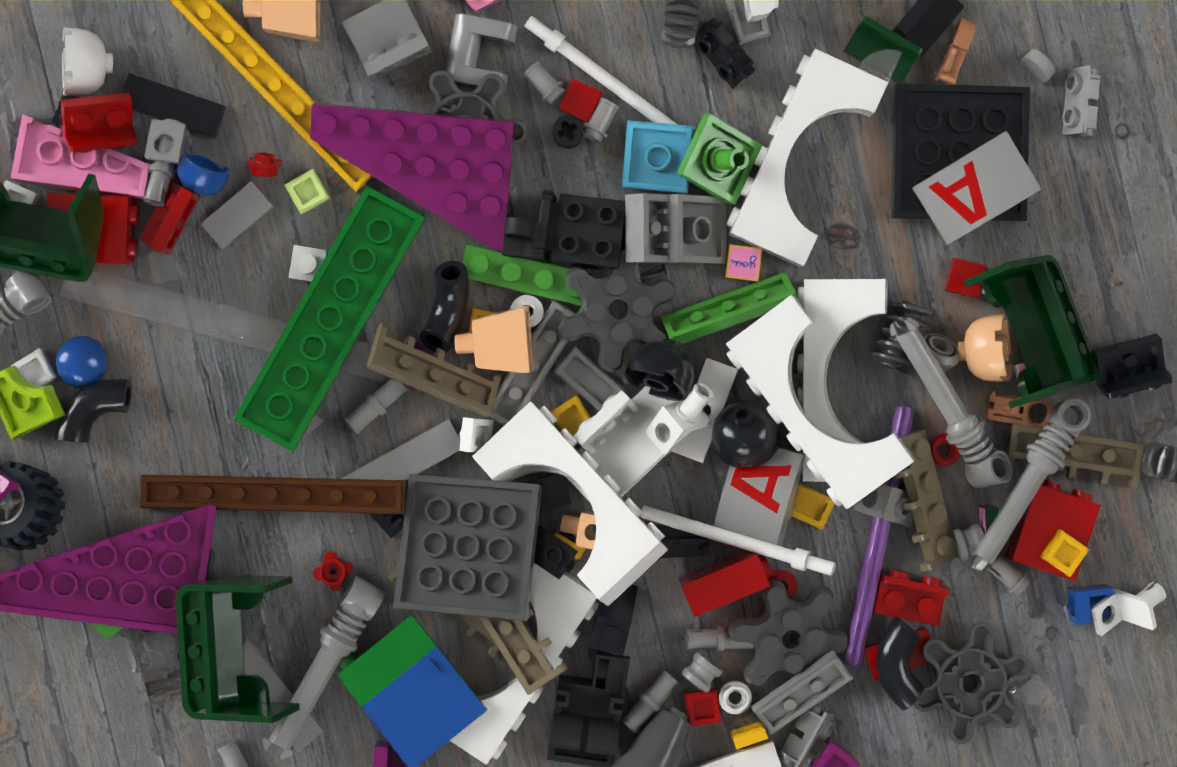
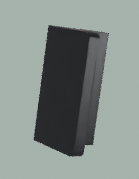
(927, 21)

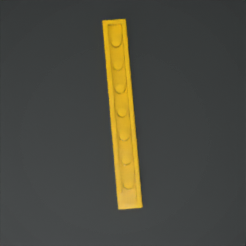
(265, 77)

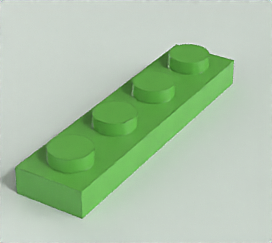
(519, 274)
(727, 309)

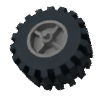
(31, 510)

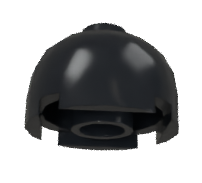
(662, 368)
(745, 434)

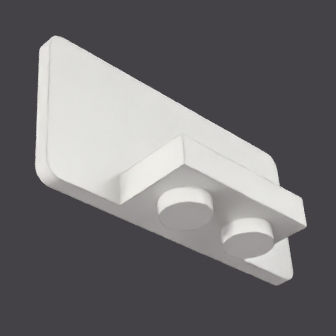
(619, 438)

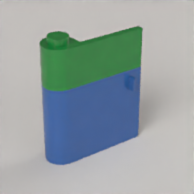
(411, 692)

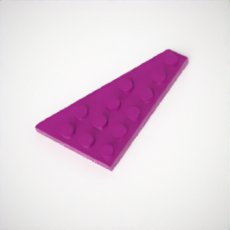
(437, 160)
(119, 579)

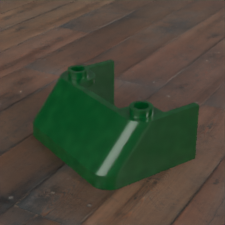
(52, 239)
(1042, 324)
(213, 654)

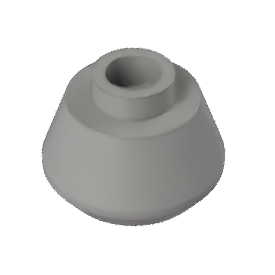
(944, 350)

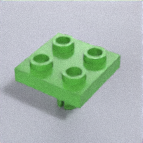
(719, 159)

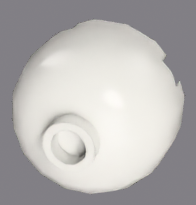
(84, 62)

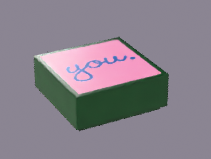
(986, 516)

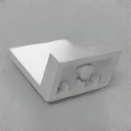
(386, 37)

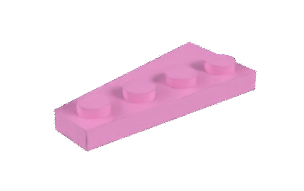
(46, 161)

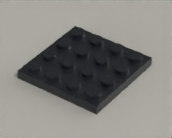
(944, 124)

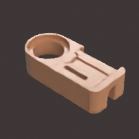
(956, 52)
(999, 410)

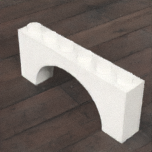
(823, 89)
(834, 308)
(767, 357)
(622, 541)
(558, 611)

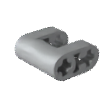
(466, 43)

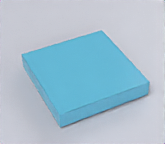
(655, 155)

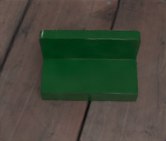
(873, 37)

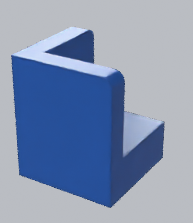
(1083, 598)

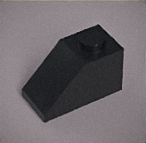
(614, 623)

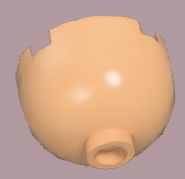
(988, 348)

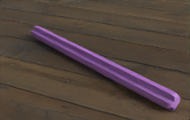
(873, 560)

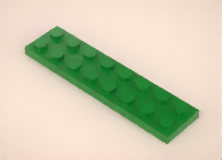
(329, 319)

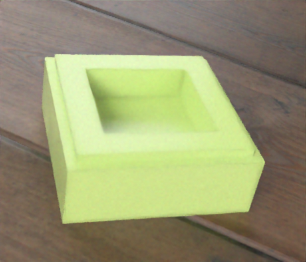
(307, 191)

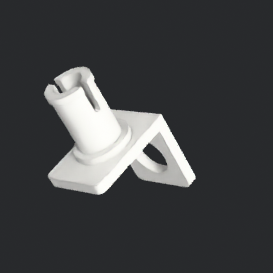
(681, 417)
(1129, 607)

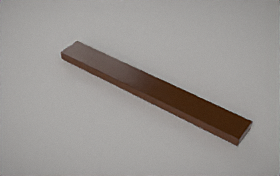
(274, 494)

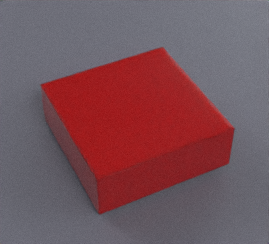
(580, 100)
(960, 271)
(703, 707)

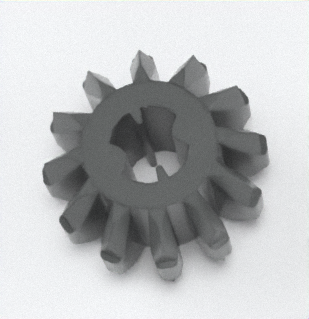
(680, 23)
(1160, 461)

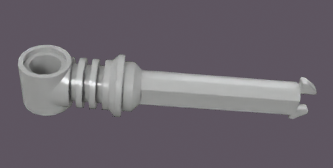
(22, 296)
(965, 430)
(1043, 459)
(337, 641)

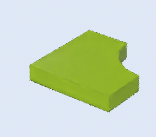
(26, 405)

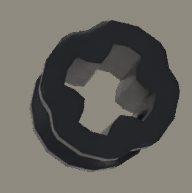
(571, 122)

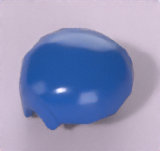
(201, 174)
(81, 361)

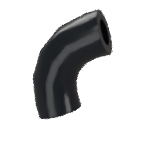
(448, 306)
(89, 404)
(894, 666)

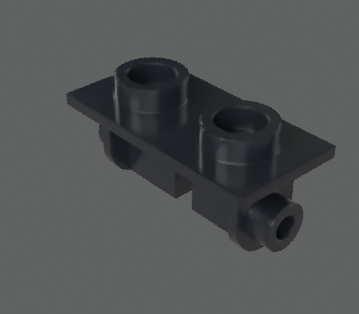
(731, 65)
(683, 543)
(553, 554)

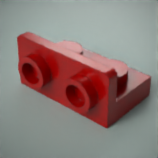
(98, 122)
(169, 221)
(910, 598)

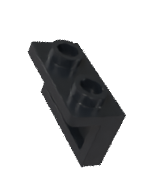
(1131, 367)

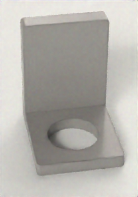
(167, 128)
(888, 506)

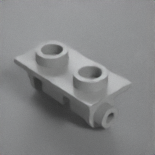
(1080, 86)
(815, 727)

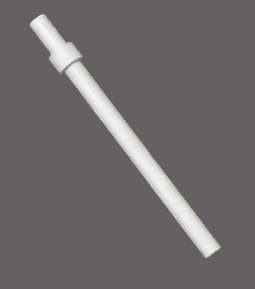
(556, 41)
(798, 558)

